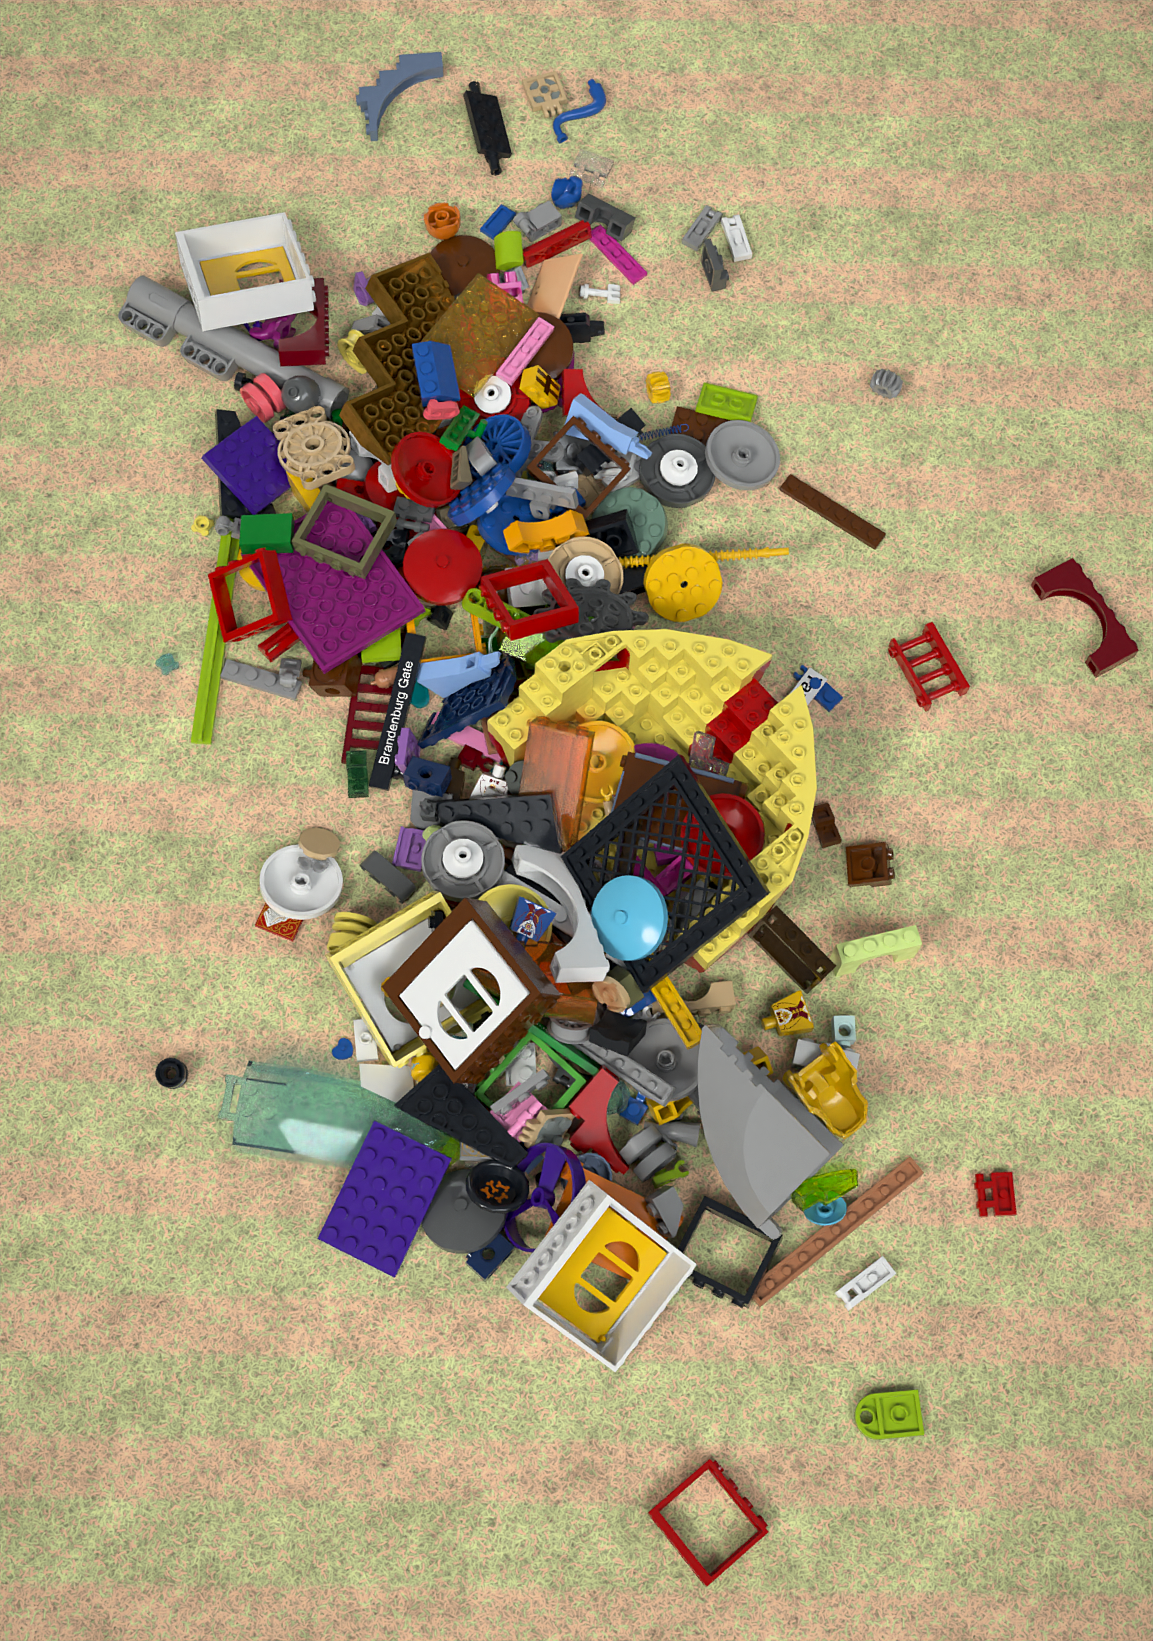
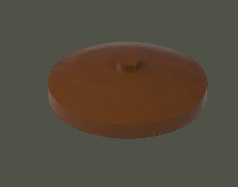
(463, 259)
(556, 351)

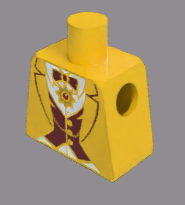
(789, 1016)

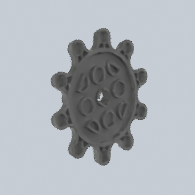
(609, 611)

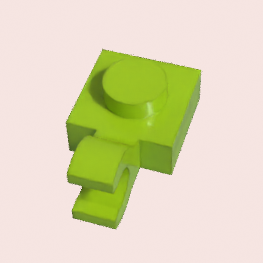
(664, 1177)

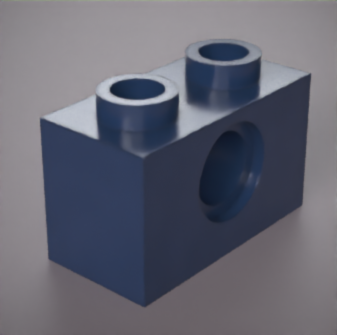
(427, 776)
(486, 1268)

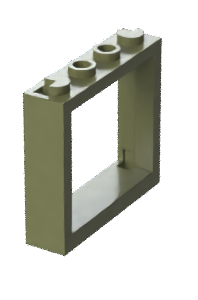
(355, 504)

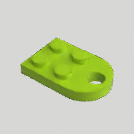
(892, 1415)

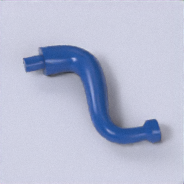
(599, 101)

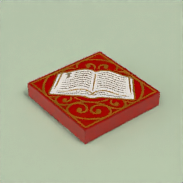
(278, 924)

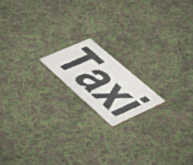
(804, 682)

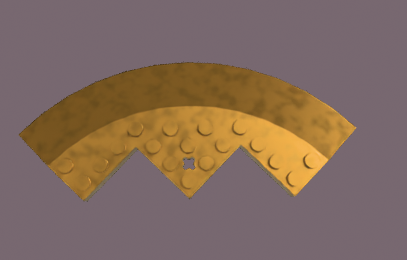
(412, 301)

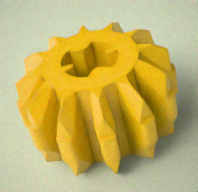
(658, 387)

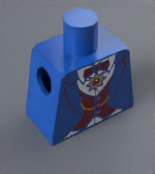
(530, 920)

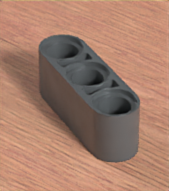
(385, 873)

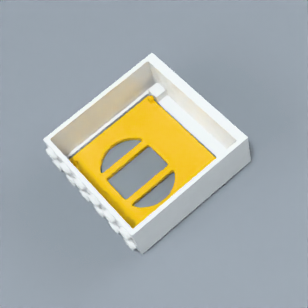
(225, 250)
(568, 1251)

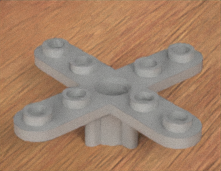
(532, 421)

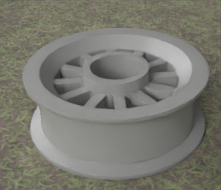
(569, 1031)

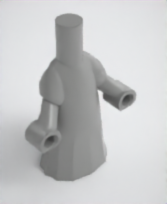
(679, 1131)

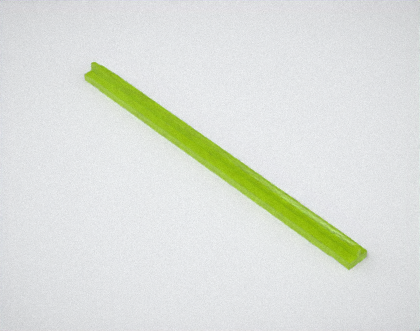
(213, 654)

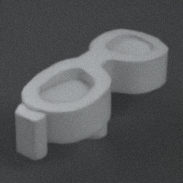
(318, 866)

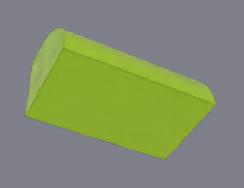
(508, 250)

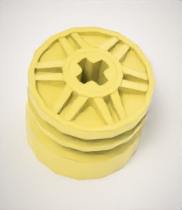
(347, 927)

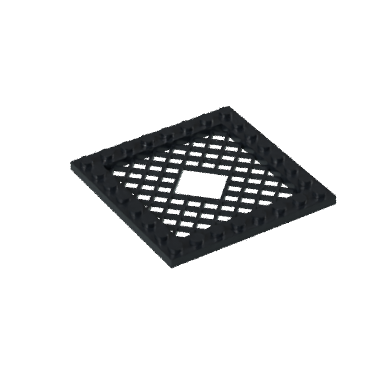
(751, 886)

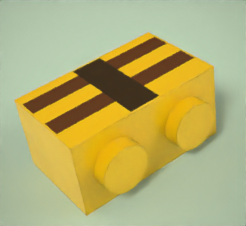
(540, 387)

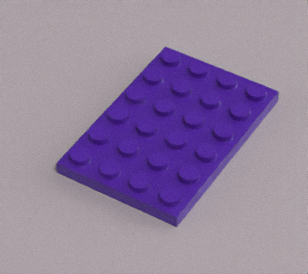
(384, 1198)

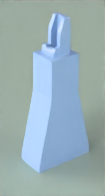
(611, 432)
(451, 675)

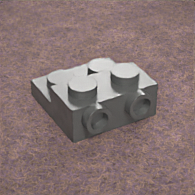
(713, 266)
(572, 447)

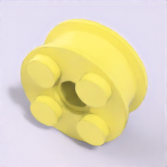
(345, 348)

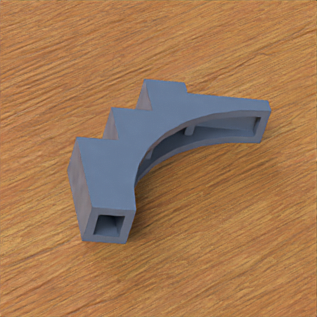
(410, 71)

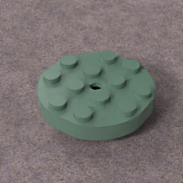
(646, 515)

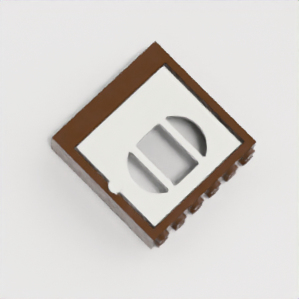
(442, 962)

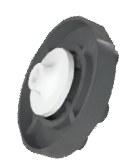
(676, 471)

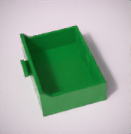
(267, 532)

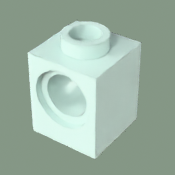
(847, 1023)

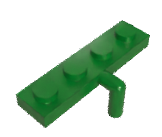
(461, 427)

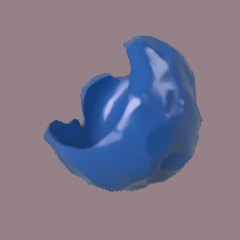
(566, 192)

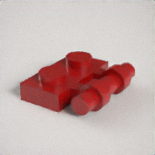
(1002, 1194)

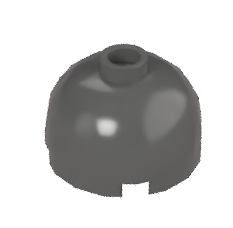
(300, 393)

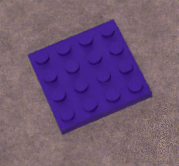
(250, 465)

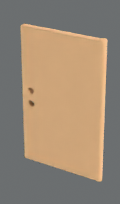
(554, 284)

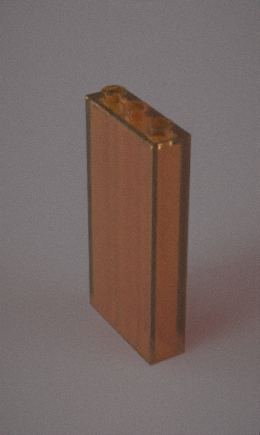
(559, 763)

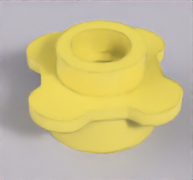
(202, 520)

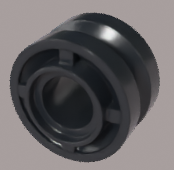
(162, 1073)

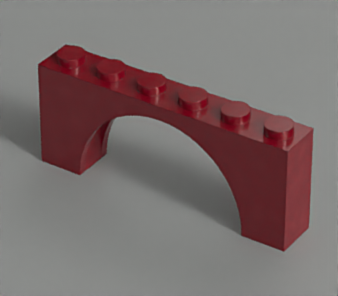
(312, 345)
(1071, 581)

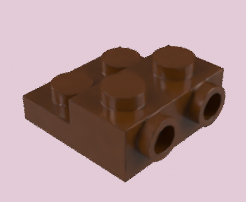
(869, 865)

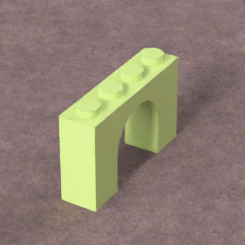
(899, 943)

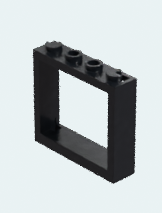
(742, 1221)

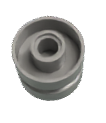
(643, 1148)

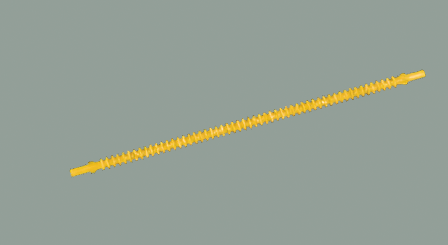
(766, 552)

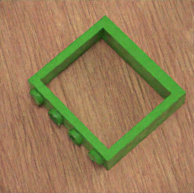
(497, 1071)

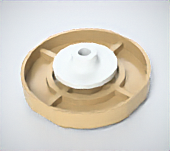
(589, 558)

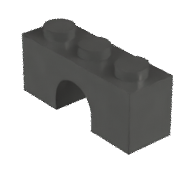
(595, 210)

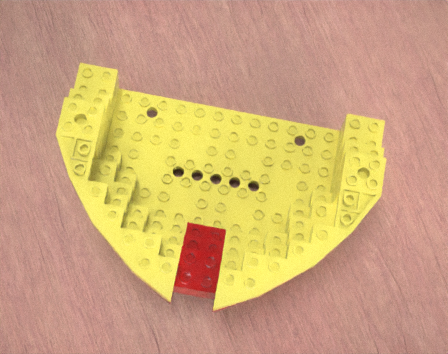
(662, 695)

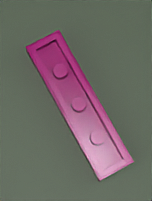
(617, 255)

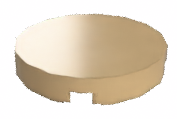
(319, 843)
(611, 993)

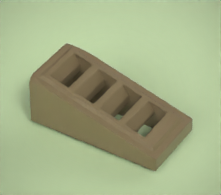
(460, 470)

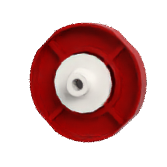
(506, 399)

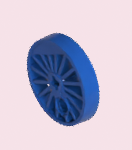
(504, 438)

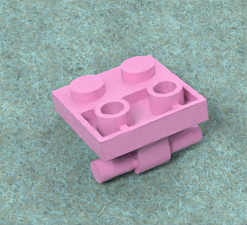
(521, 1112)

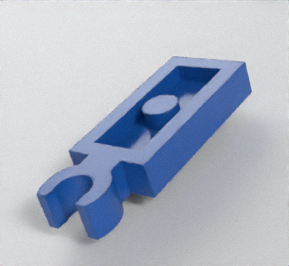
(826, 696)

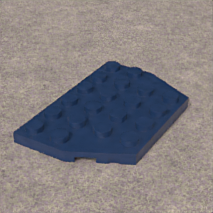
(471, 703)

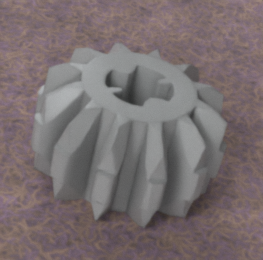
(886, 383)

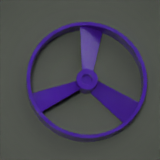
(543, 1195)

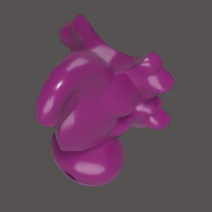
(275, 329)

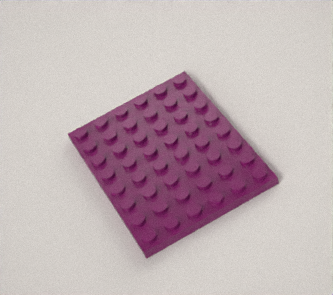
(332, 609)

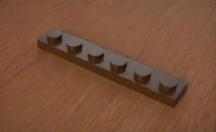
(832, 512)

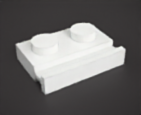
(522, 1067)

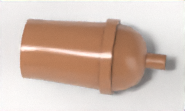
(385, 678)

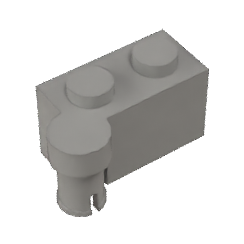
(538, 221)

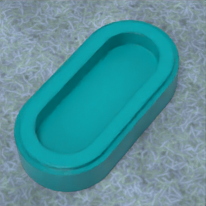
(420, 696)

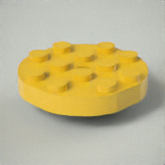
(683, 582)

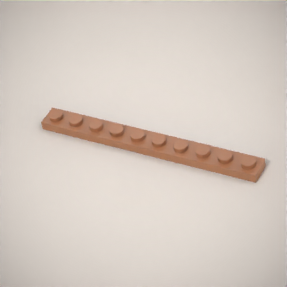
(831, 1235)

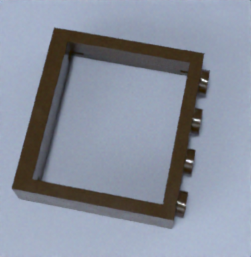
(791, 949)

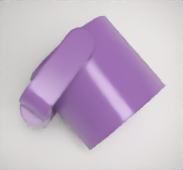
(360, 284)

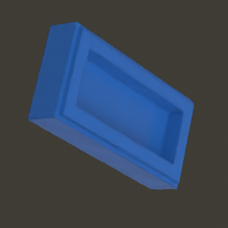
(497, 221)

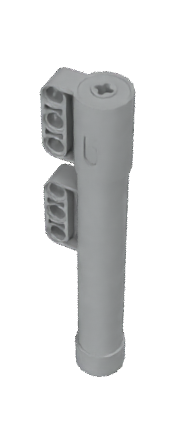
(225, 347)

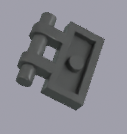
(408, 509)

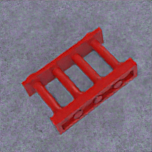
(938, 651)

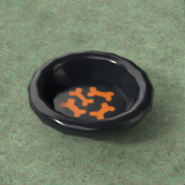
(497, 1187)

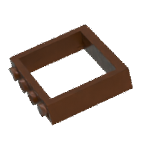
(593, 437)

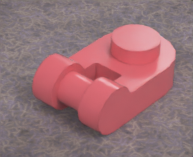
(441, 410)

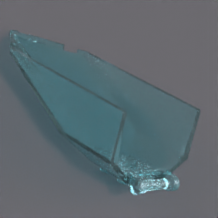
(311, 1115)

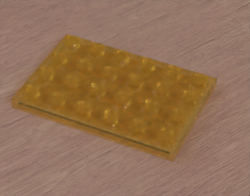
(481, 331)

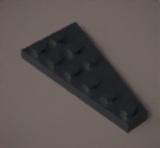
(516, 818)
(461, 1116)

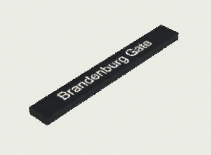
(397, 711)

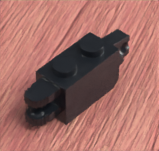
(582, 327)

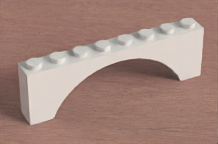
(583, 956)

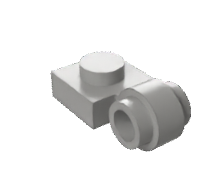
(224, 526)
(289, 672)

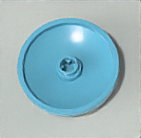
(630, 917)

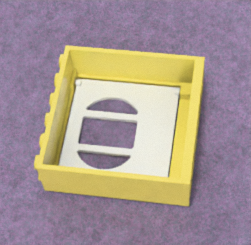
(383, 962)

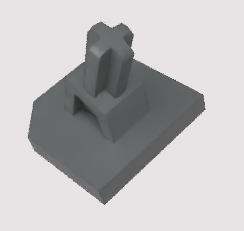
(425, 810)

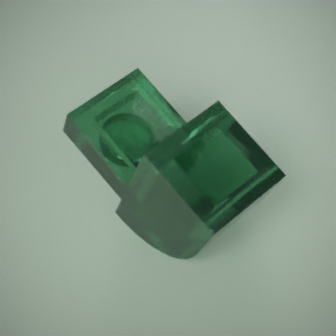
(357, 774)

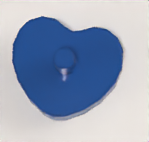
(343, 1050)

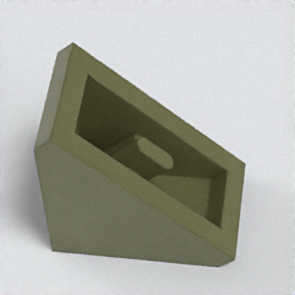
(628, 982)

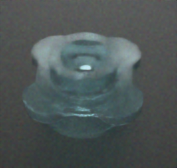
(167, 658)

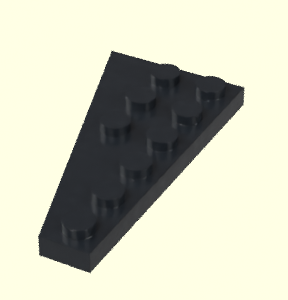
(230, 506)

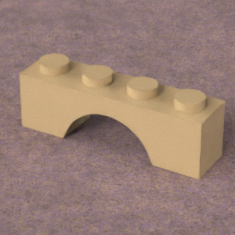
(719, 998)

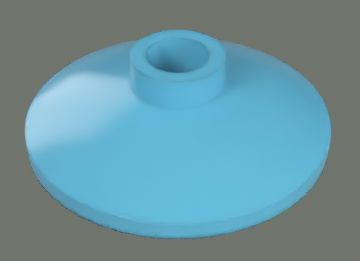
(827, 1214)

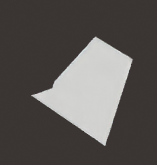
(386, 1080)

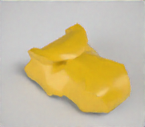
(830, 1091)

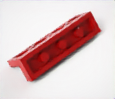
(556, 243)

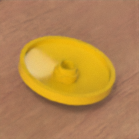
(607, 751)

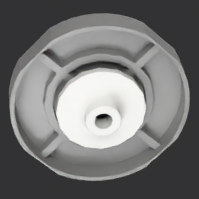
(462, 860)

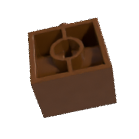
(339, 681)

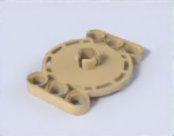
(327, 451)

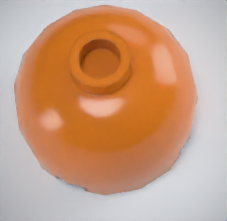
(442, 221)

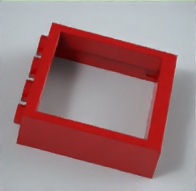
(275, 589)
(534, 624)
(742, 1503)

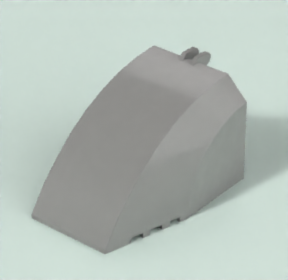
(756, 1130)

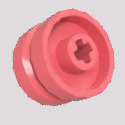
(263, 397)

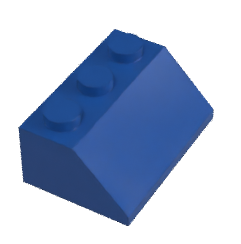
(435, 372)

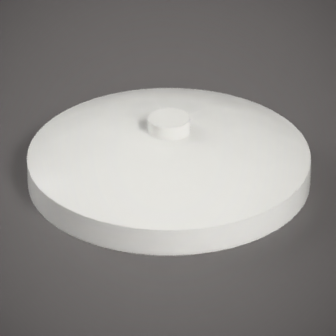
(297, 891)

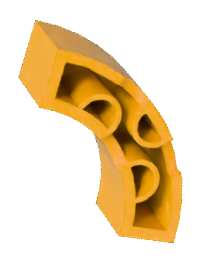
(545, 534)

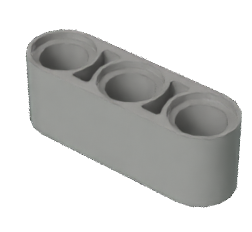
(480, 456)

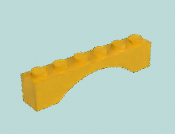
(675, 1108)

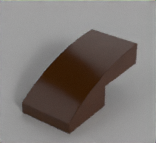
(825, 825)

